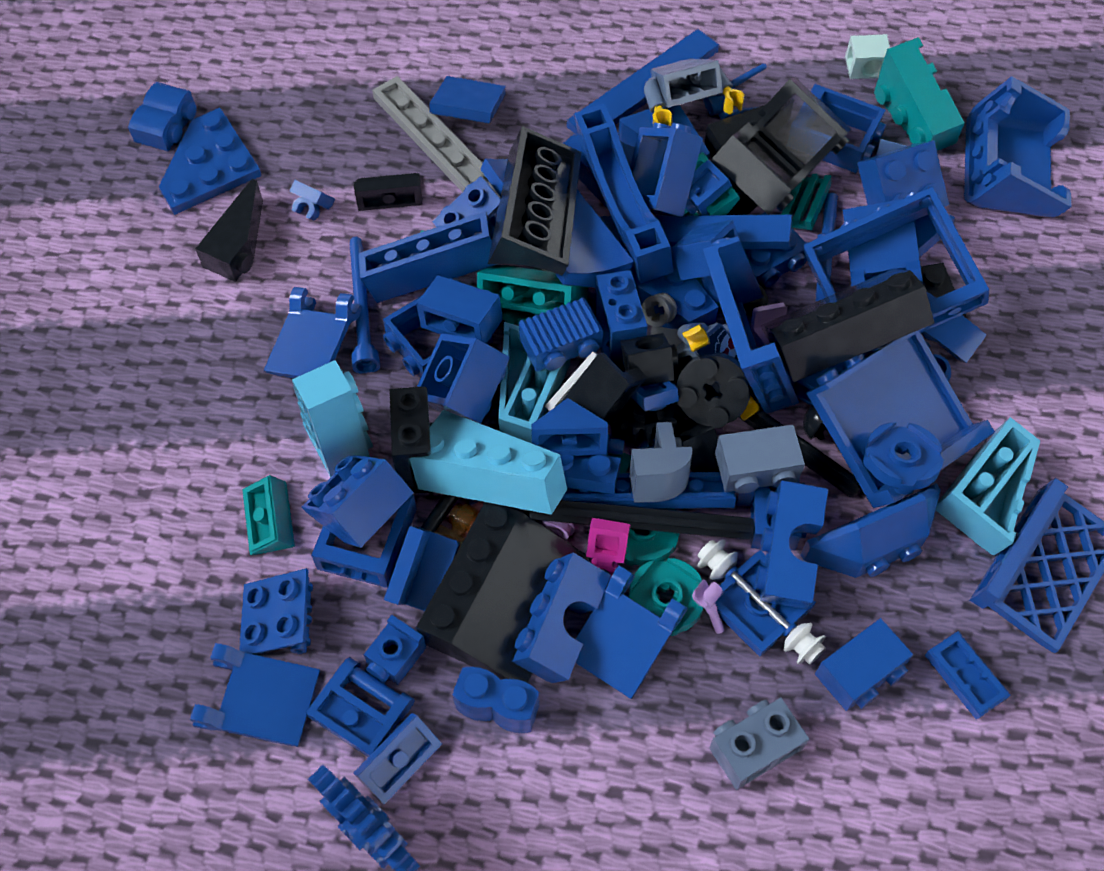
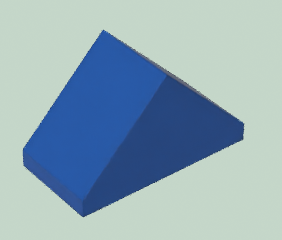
(571, 431)

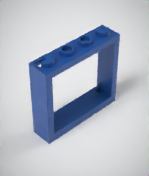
(894, 216)

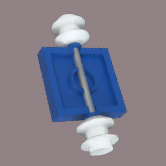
(756, 621)

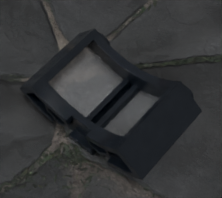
(778, 158)

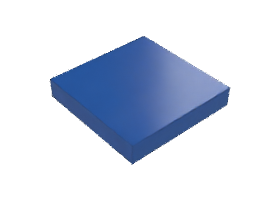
(467, 99)

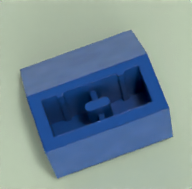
(357, 498)

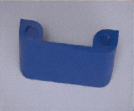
(1011, 151)

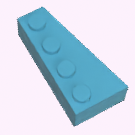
(332, 414)

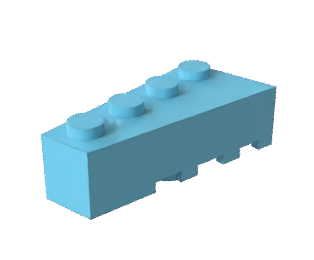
(489, 466)

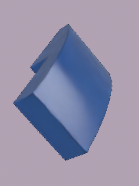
(956, 336)

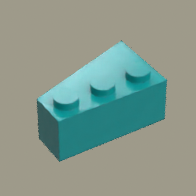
(527, 291)

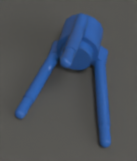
(715, 103)

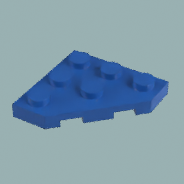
(207, 163)

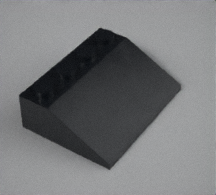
(850, 322)
(491, 589)

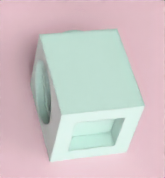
(866, 55)

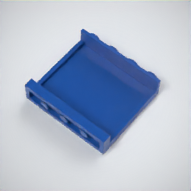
(737, 286)
(892, 385)

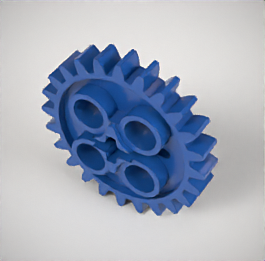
(363, 821)

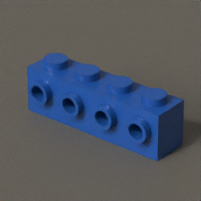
(418, 259)

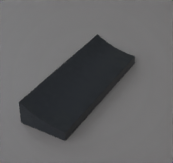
(537, 204)

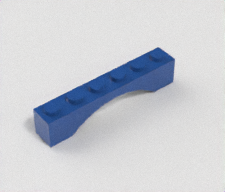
(634, 221)

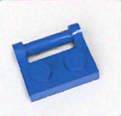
(353, 718)

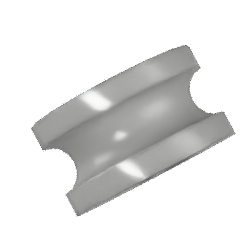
(668, 304)

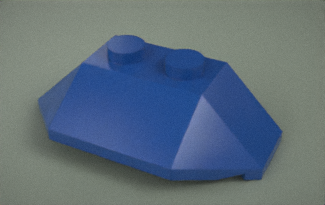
(876, 538)

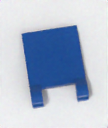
(887, 252)
(310, 336)
(624, 637)
(262, 697)

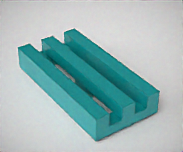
(824, 187)

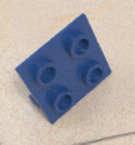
(277, 613)

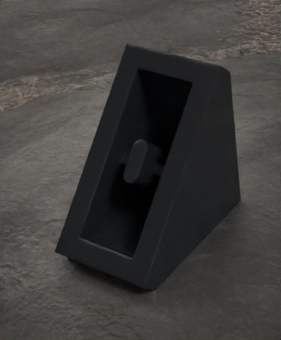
(703, 443)

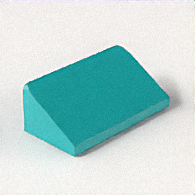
(268, 516)

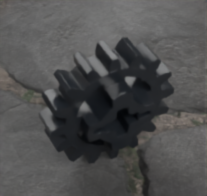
(640, 425)

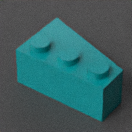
(914, 97)

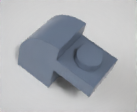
(660, 471)

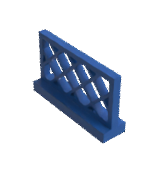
(1011, 562)

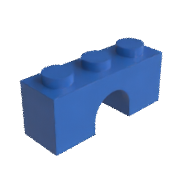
(784, 577)
(544, 644)

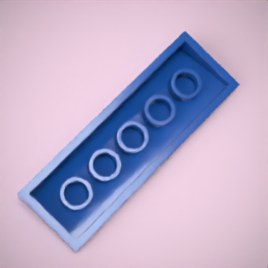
(593, 245)

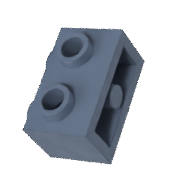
(759, 458)
(757, 742)

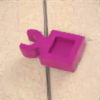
(607, 543)

